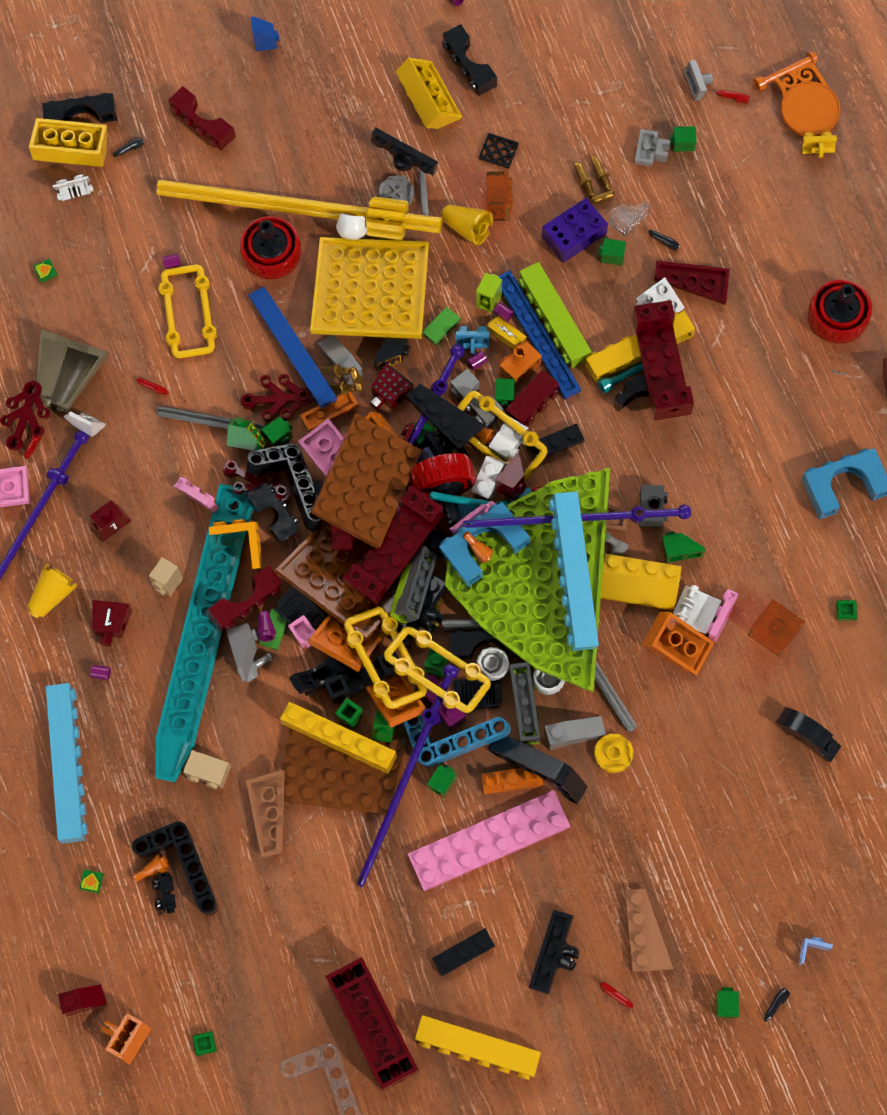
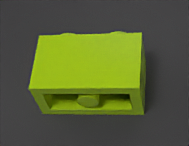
(489, 292)

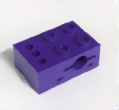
(574, 230)

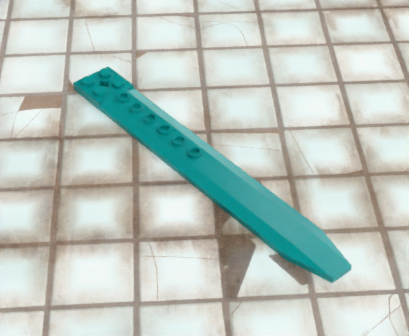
(199, 639)

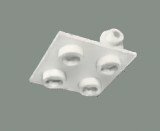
(64, 185)
(660, 292)
(696, 608)

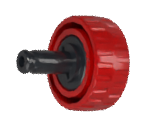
(270, 247)
(840, 311)
(447, 475)

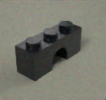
(283, 524)

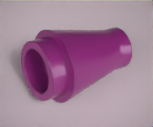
(266, 629)

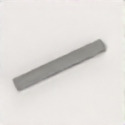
(423, 193)

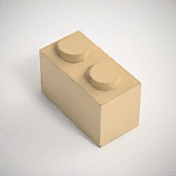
(165, 577)
(207, 770)

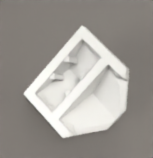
(85, 423)

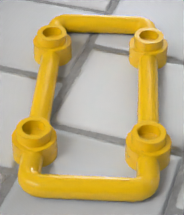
(209, 331)
(529, 438)
(380, 687)
(450, 699)

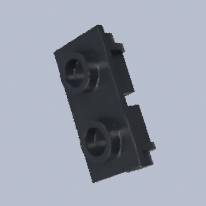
(162, 886)

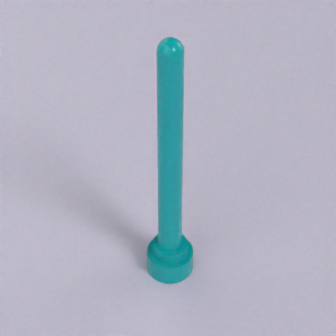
(607, 384)
(462, 500)

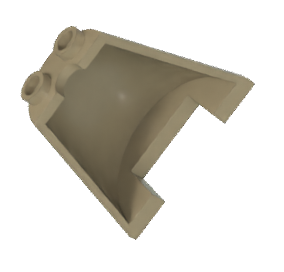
(65, 369)

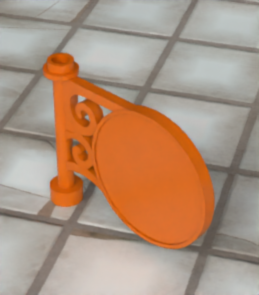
(805, 105)

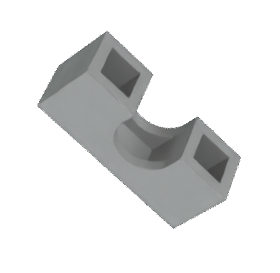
(468, 382)

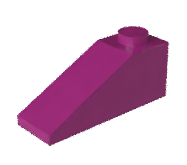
(451, 717)

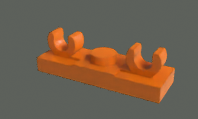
(509, 780)

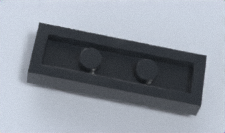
(558, 441)
(463, 952)

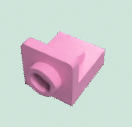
(302, 631)

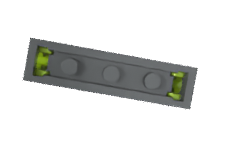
(413, 586)
(524, 703)

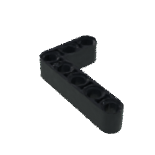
(297, 480)
(542, 765)
(186, 860)

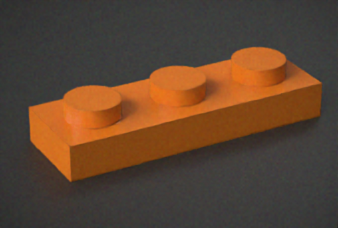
(340, 407)

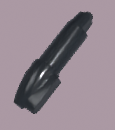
(133, 144)
(669, 242)
(779, 999)

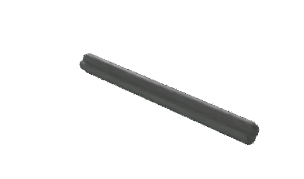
(197, 417)

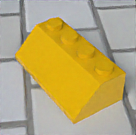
(428, 93)
(69, 142)
(640, 582)

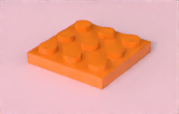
(332, 640)

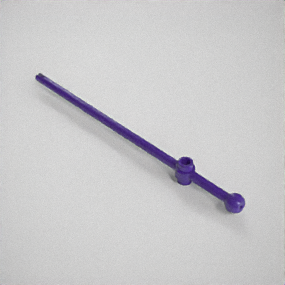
(438, 387)
(57, 477)
(682, 512)
(430, 717)

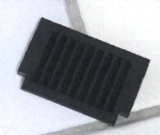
(295, 604)
(467, 689)

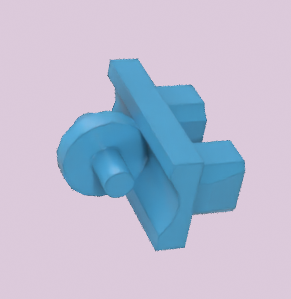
(473, 339)

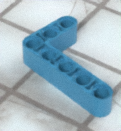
(454, 740)

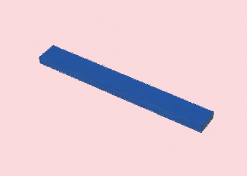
(538, 335)
(293, 347)

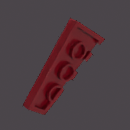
(695, 279)

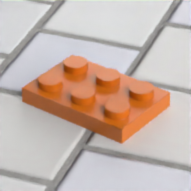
(397, 689)

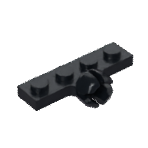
(403, 154)
(428, 613)
(554, 953)

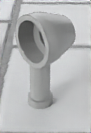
(616, 546)
(253, 674)

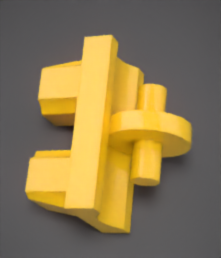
(819, 144)

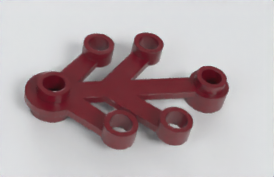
(280, 398)
(25, 413)
(255, 481)

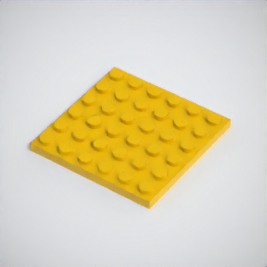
(370, 288)

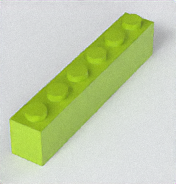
(554, 314)

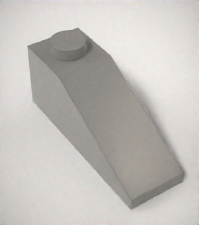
(338, 354)
(243, 647)
(574, 732)

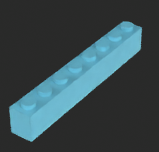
(574, 571)
(65, 763)

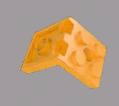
(241, 526)

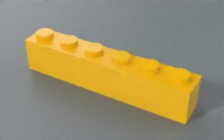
(626, 352)
(338, 737)
(477, 1046)

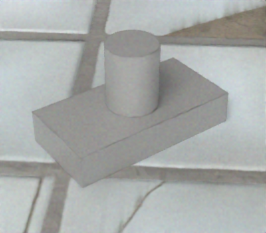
(697, 80)

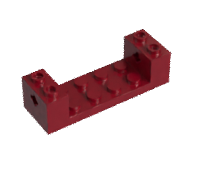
(661, 360)
(403, 539)
(372, 1024)

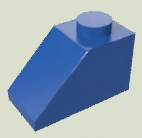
(264, 34)

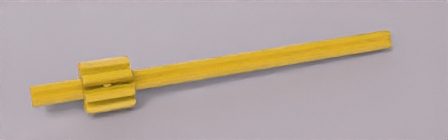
(383, 218)

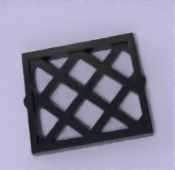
(495, 161)

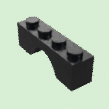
(480, 76)
(100, 106)
(465, 643)
(349, 684)

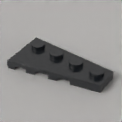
(446, 418)

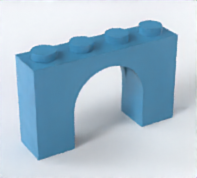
(864, 464)
(456, 548)

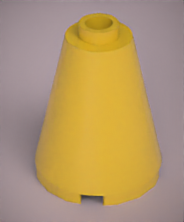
(468, 222)
(49, 591)

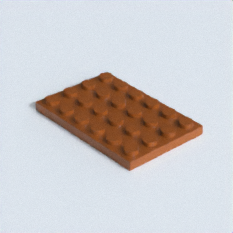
(366, 481)
(319, 573)
(335, 780)

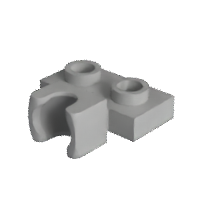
(651, 148)

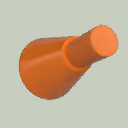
(486, 436)
(481, 551)
(156, 865)

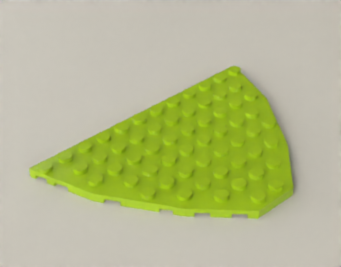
(521, 592)

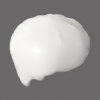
(351, 226)
(493, 663)
(546, 683)

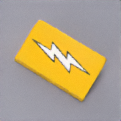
(505, 332)

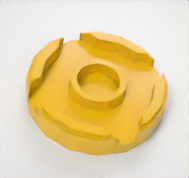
(613, 753)

